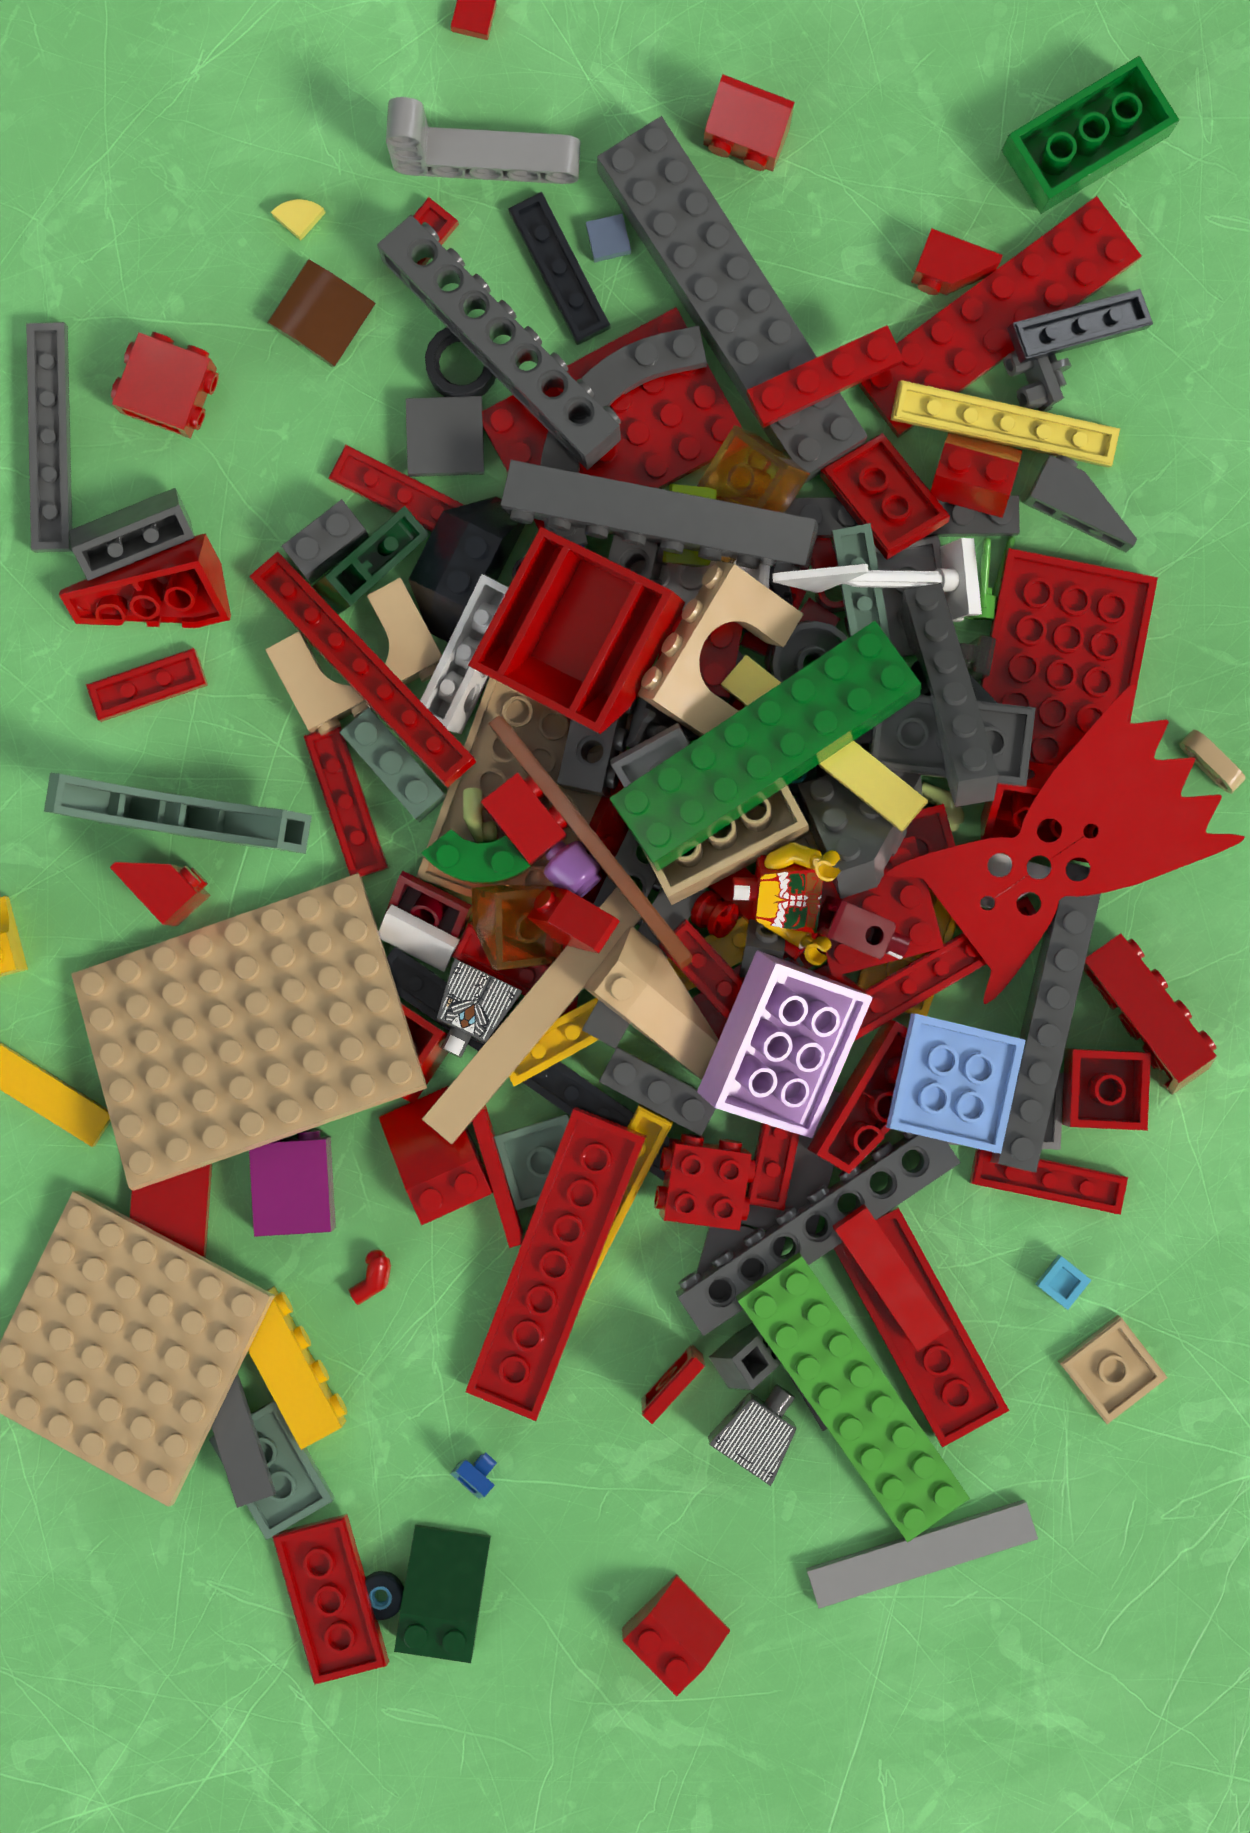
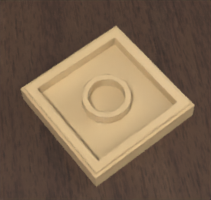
(1112, 1369)

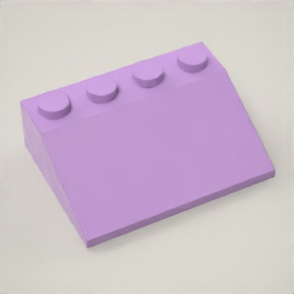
(783, 1045)

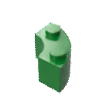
(474, 861)

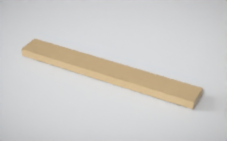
(523, 1028)

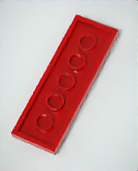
(948, 1372)

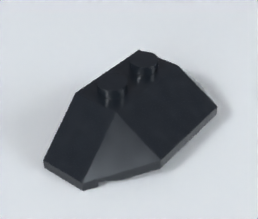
(460, 549)

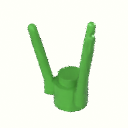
(987, 599)

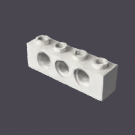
(455, 685)

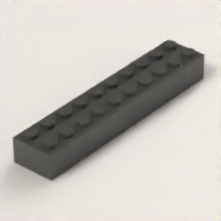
(722, 287)

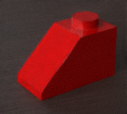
(952, 264)
(572, 919)

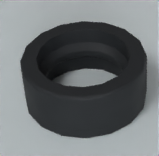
(442, 385)

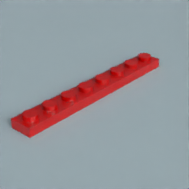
(363, 670)

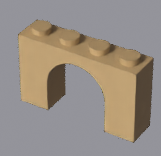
(725, 597)
(325, 702)

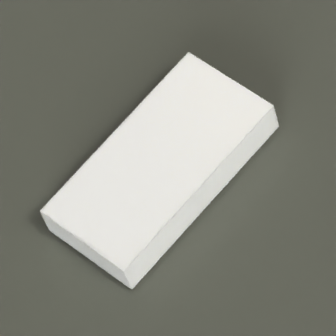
(417, 938)

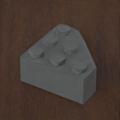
(853, 830)

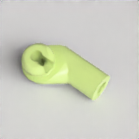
(941, 796)
(473, 817)

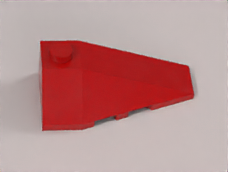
(167, 587)

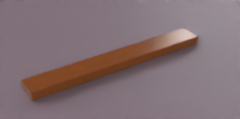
(592, 842)

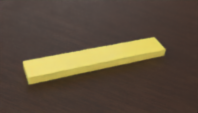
(1004, 424)
(850, 765)

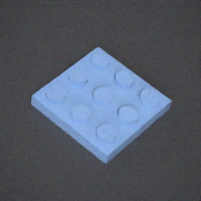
(955, 1083)

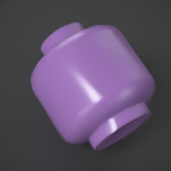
(572, 868)

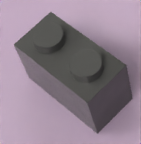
(325, 541)

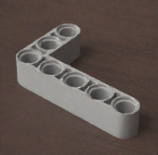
(476, 153)

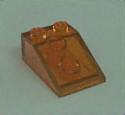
(753, 474)

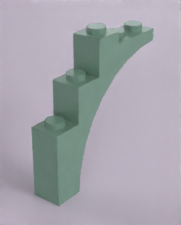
(177, 814)

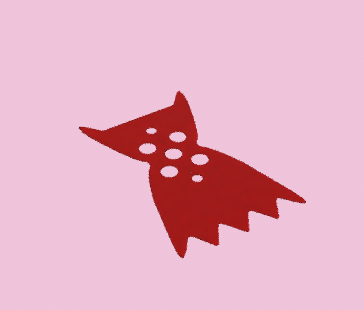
(1101, 782)

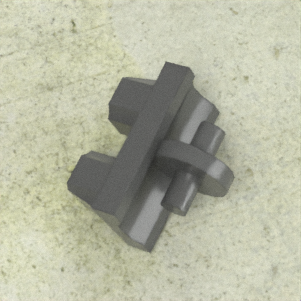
(1044, 380)

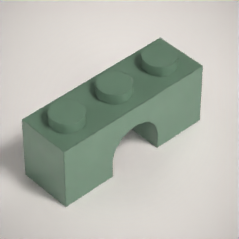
(393, 764)

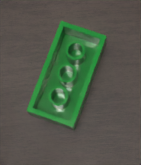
(1090, 134)

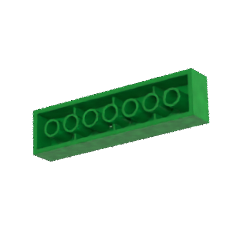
(766, 745)

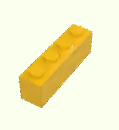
(294, 1376)

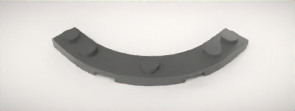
(620, 374)

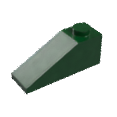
(371, 560)

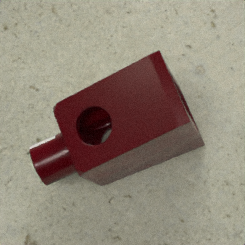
(849, 925)

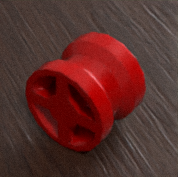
(714, 914)

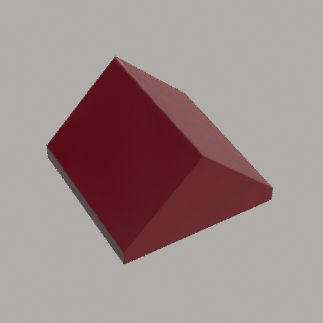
(430, 904)

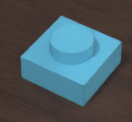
(1063, 1282)

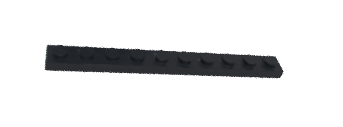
(556, 1084)

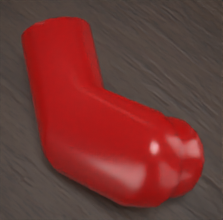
(376, 1277)

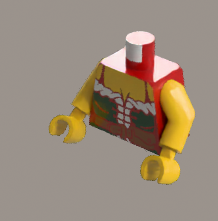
(789, 894)

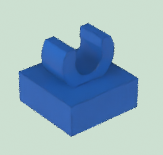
(474, 1476)

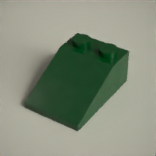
(442, 1594)

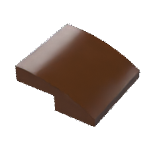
(321, 312)

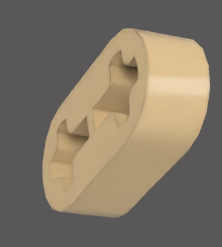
(1212, 761)

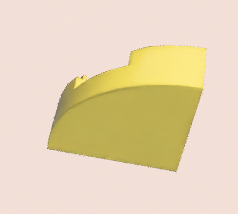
(298, 216)

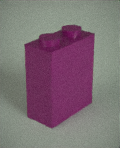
(293, 1186)

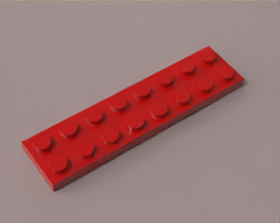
(972, 330)
(555, 1263)

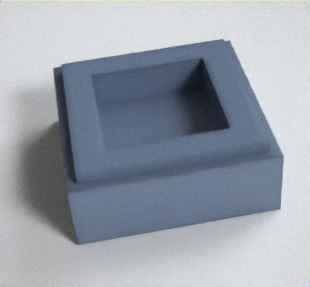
(608, 238)

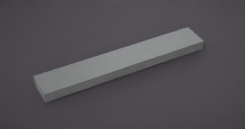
(923, 1555)

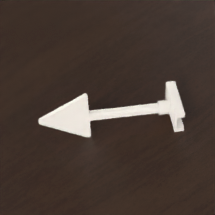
(957, 578)

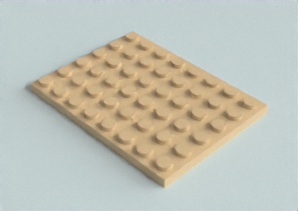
(247, 1032)

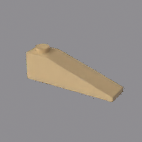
(650, 996)

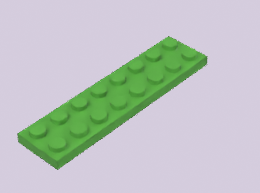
(852, 1397)

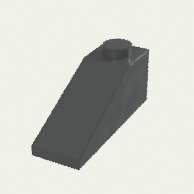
(1075, 500)
(745, 1359)

